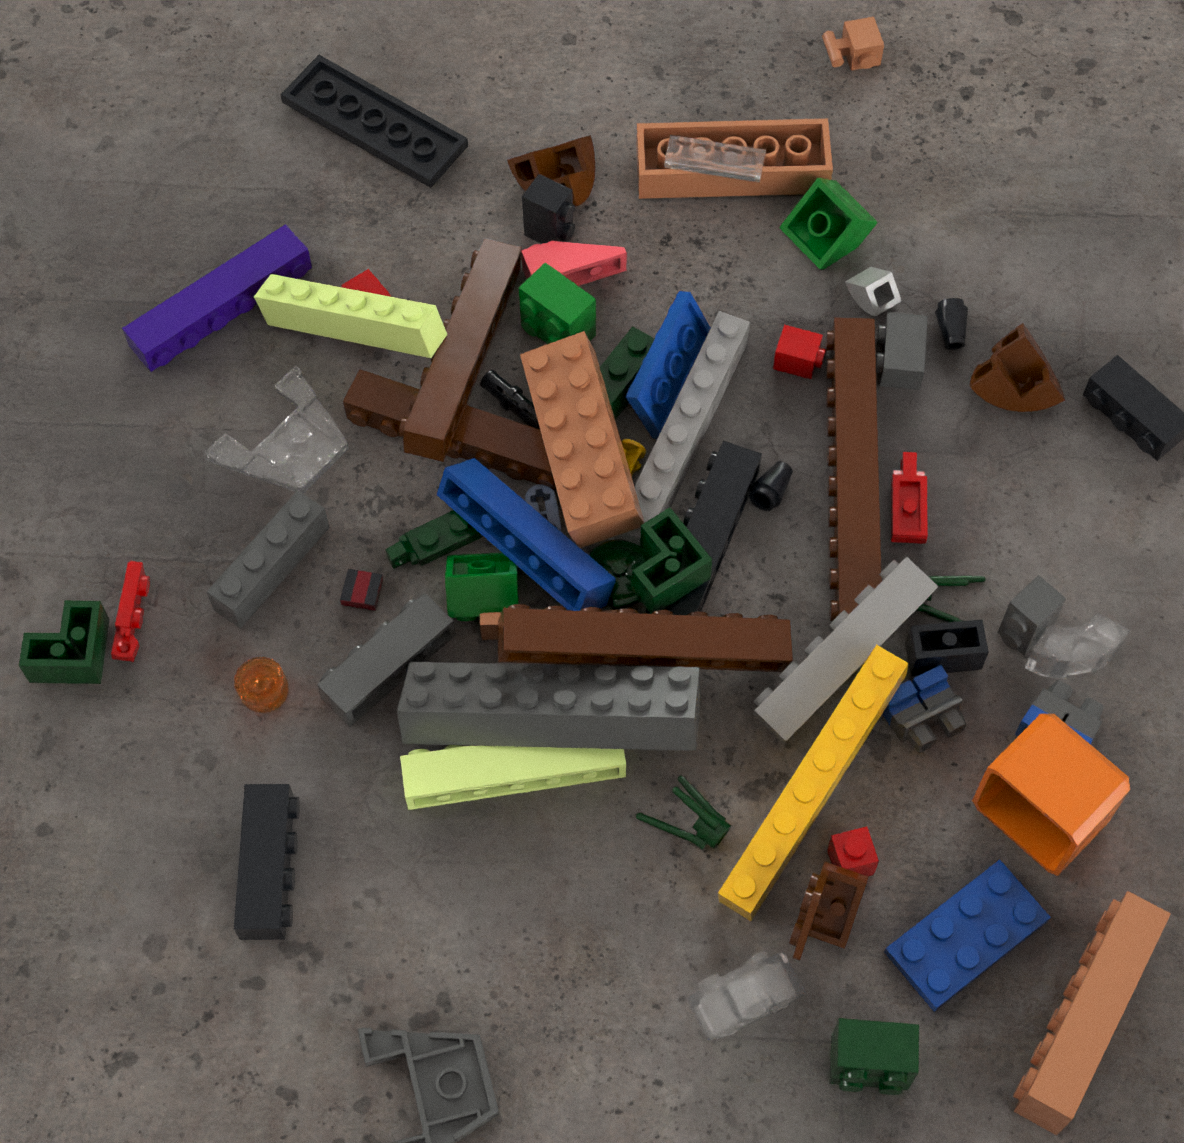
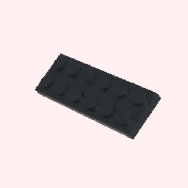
(374, 120)

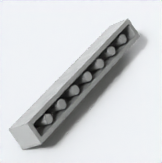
(689, 418)

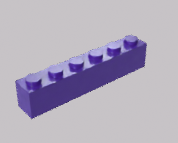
(215, 298)

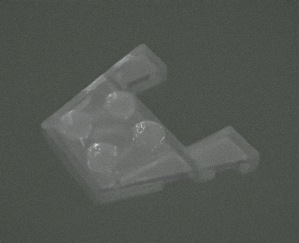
(295, 450)

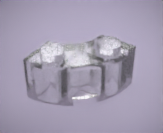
(1076, 649)
(745, 994)

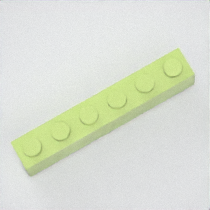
(351, 315)
(483, 772)

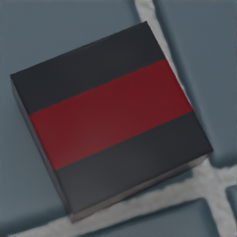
(361, 589)

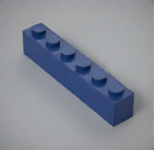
(525, 536)

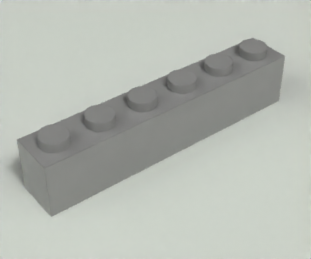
(844, 649)

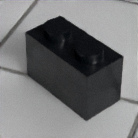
(548, 211)
(951, 644)

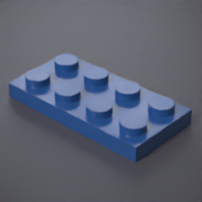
(668, 363)
(967, 935)

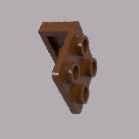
(828, 907)

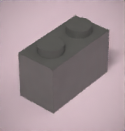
(902, 350)
(1030, 615)

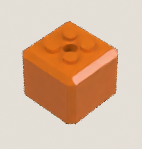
(1051, 792)

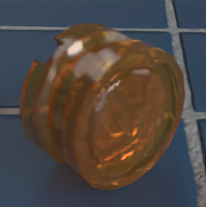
(261, 684)

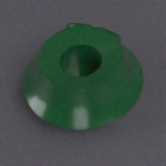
(619, 559)

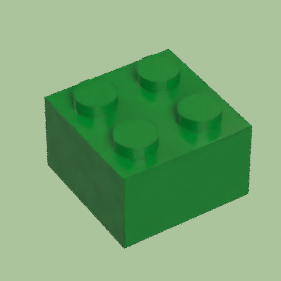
(555, 306)

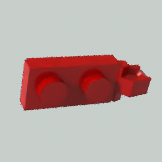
(909, 502)
(129, 612)

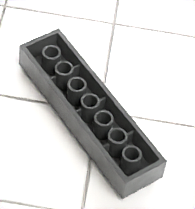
(551, 706)

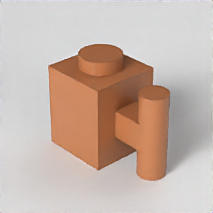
(859, 43)

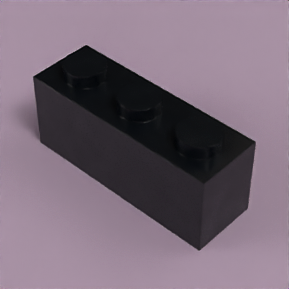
(1136, 407)

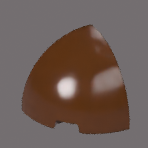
(565, 163)
(1017, 375)

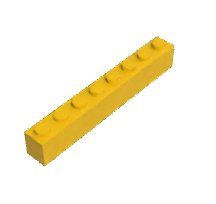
(813, 783)

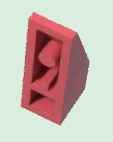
(575, 261)

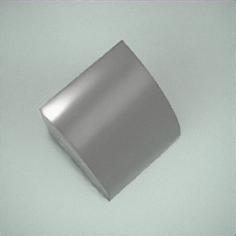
(874, 290)

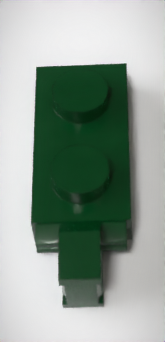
(432, 540)

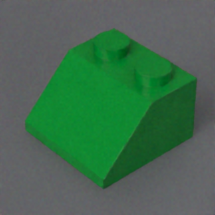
(827, 223)
(479, 584)

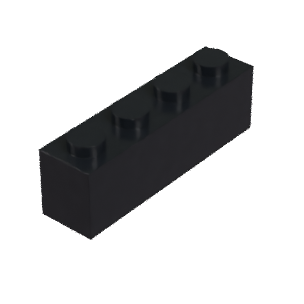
(265, 862)

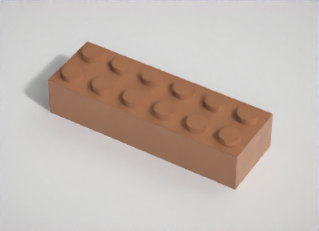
(794, 157)
(582, 440)
(1091, 1013)

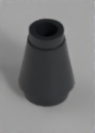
(952, 322)
(770, 487)

